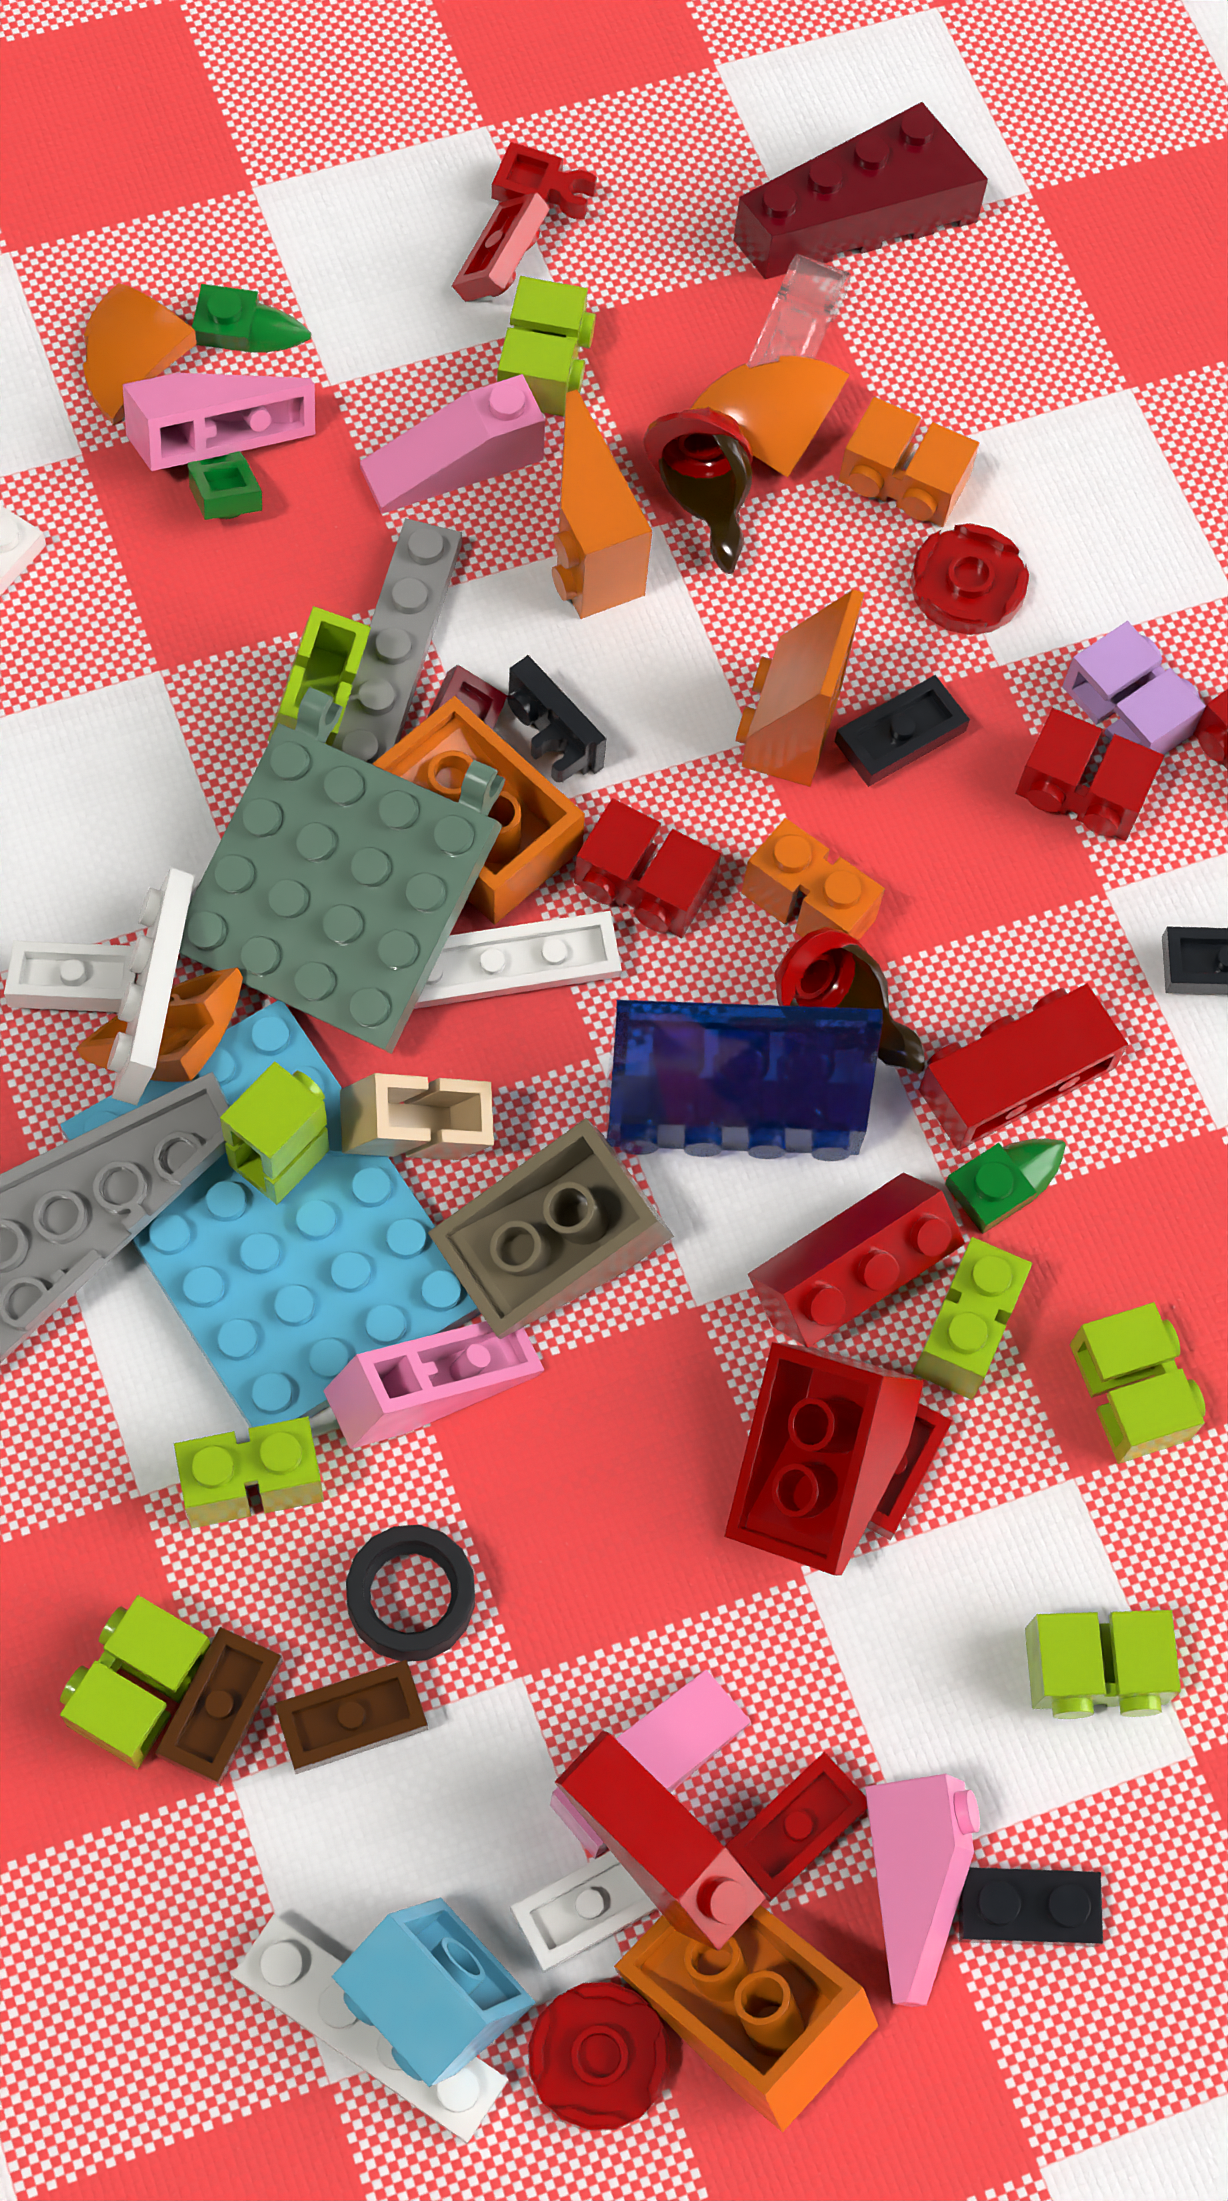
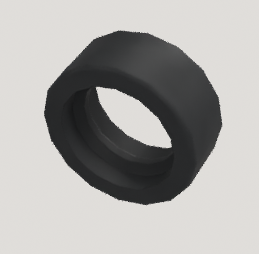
(408, 1541)

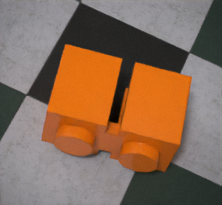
(881, 449)
(795, 861)

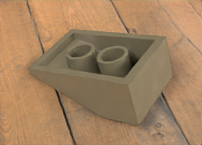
(550, 1231)

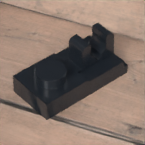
(559, 722)

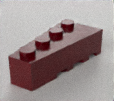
(861, 193)

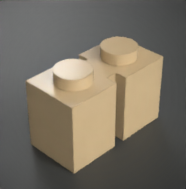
(435, 1122)

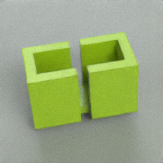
(546, 340)
(324, 661)
(276, 1131)
(970, 1331)
(1147, 1393)
(218, 1469)
(1111, 1663)
(115, 1710)

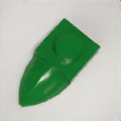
(238, 322)
(224, 486)
(1005, 1179)

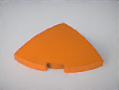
(130, 342)
(777, 404)
(192, 1027)

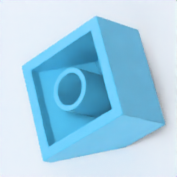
(431, 1990)

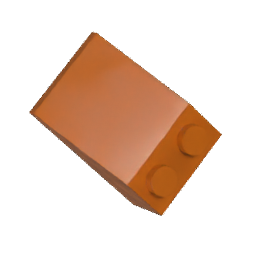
(601, 527)
(799, 693)
(537, 820)
(757, 2010)

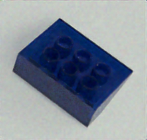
(741, 1078)

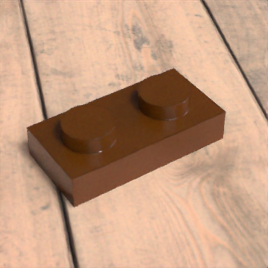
(219, 1706)
(351, 1716)

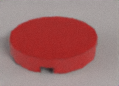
(969, 579)
(598, 2056)

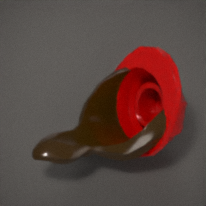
(706, 471)
(838, 972)

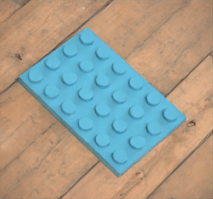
(299, 1284)

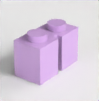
(1127, 678)

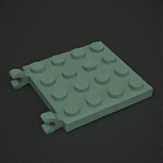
(339, 880)

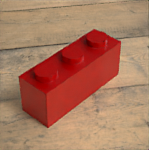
(1021, 1064)
(856, 1259)

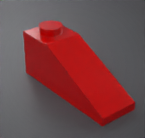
(660, 1843)

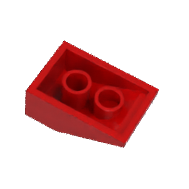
(820, 1454)

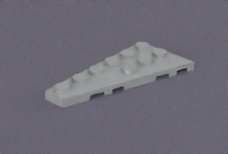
(94, 1195)

